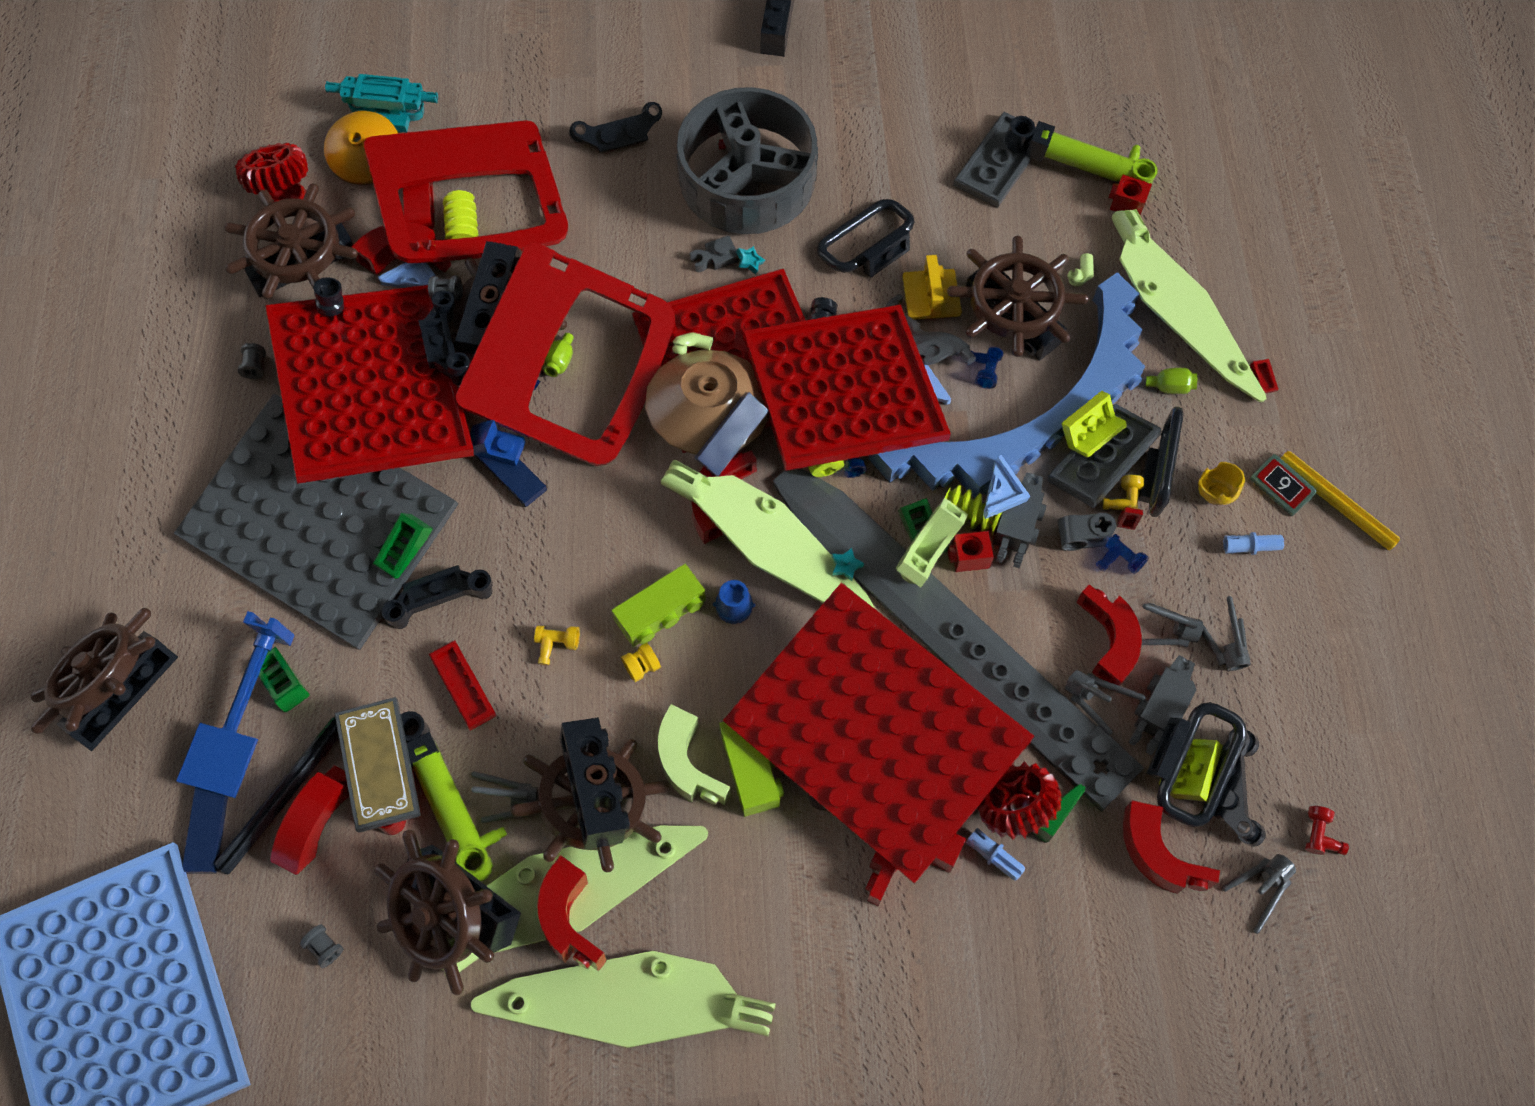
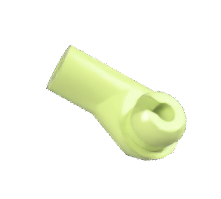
(1085, 272)
(691, 339)

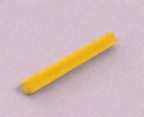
(1342, 502)

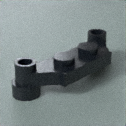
(618, 132)
(438, 340)
(435, 590)
(1233, 804)

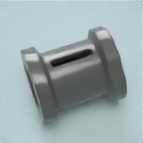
(452, 285)
(252, 361)
(321, 946)

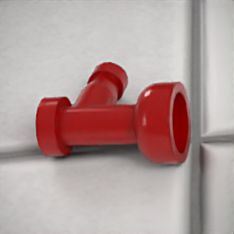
(1319, 842)

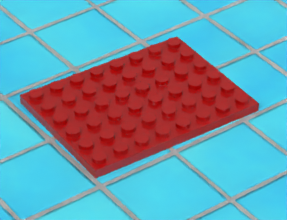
(363, 387)
(878, 731)

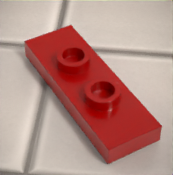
(462, 685)

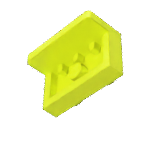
(1092, 425)
(1197, 770)

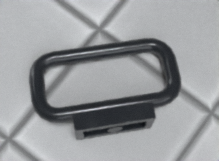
(882, 252)
(1160, 465)
(1172, 753)

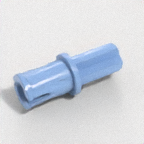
(1252, 543)
(995, 854)

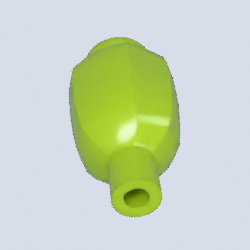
(559, 356)
(1174, 381)

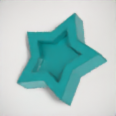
(749, 259)
(846, 564)

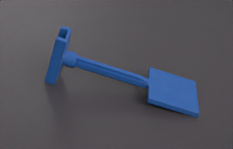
(221, 755)

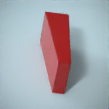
(1263, 372)
(1129, 518)

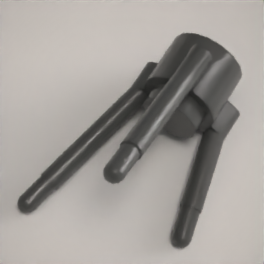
(1185, 627)
(1236, 653)
(1085, 687)
(519, 794)
(1276, 874)

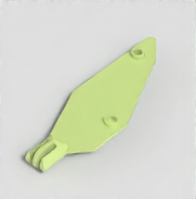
(1182, 303)
(762, 531)
(634, 865)
(629, 1001)

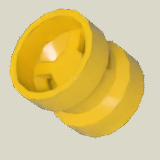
(645, 657)

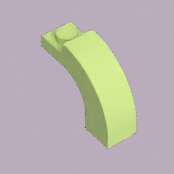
(930, 543)
(673, 743)

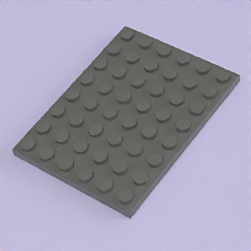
(312, 538)

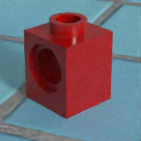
(1129, 194)
(976, 541)

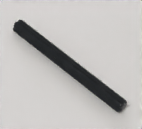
(278, 798)

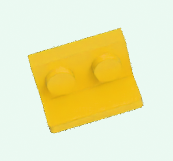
(927, 291)

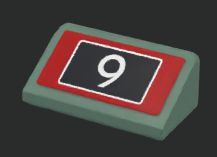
(1283, 485)

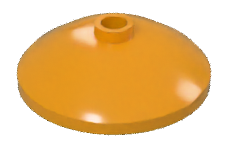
(348, 157)

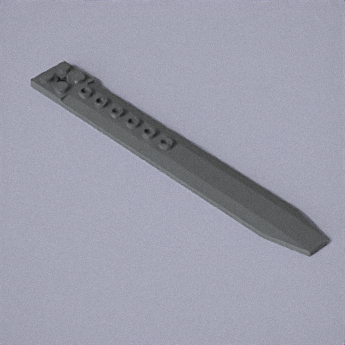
(962, 640)

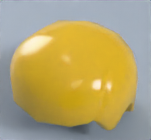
(1221, 484)

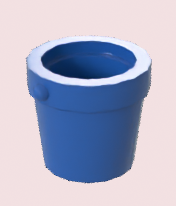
(734, 602)

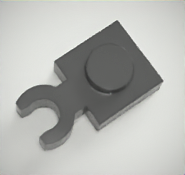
(717, 252)

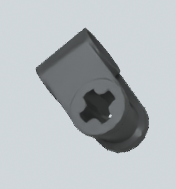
(1085, 531)

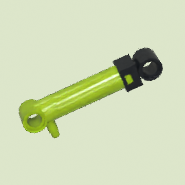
(1072, 152)
(445, 798)

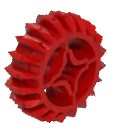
(271, 168)
(1021, 807)

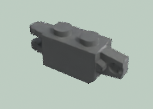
(1017, 524)
(1168, 699)

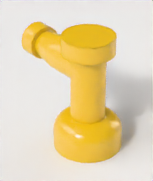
(1132, 485)
(547, 637)

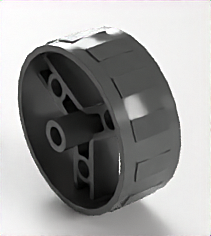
(737, 117)

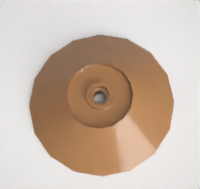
(682, 406)

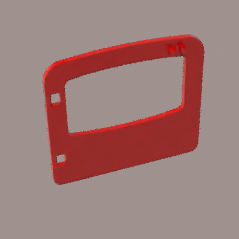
(458, 153)
(519, 340)

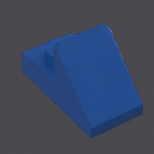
(496, 444)

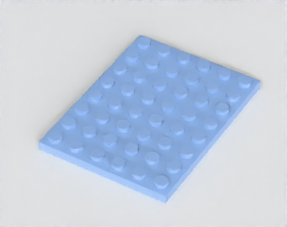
(118, 992)

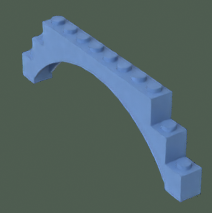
(972, 461)

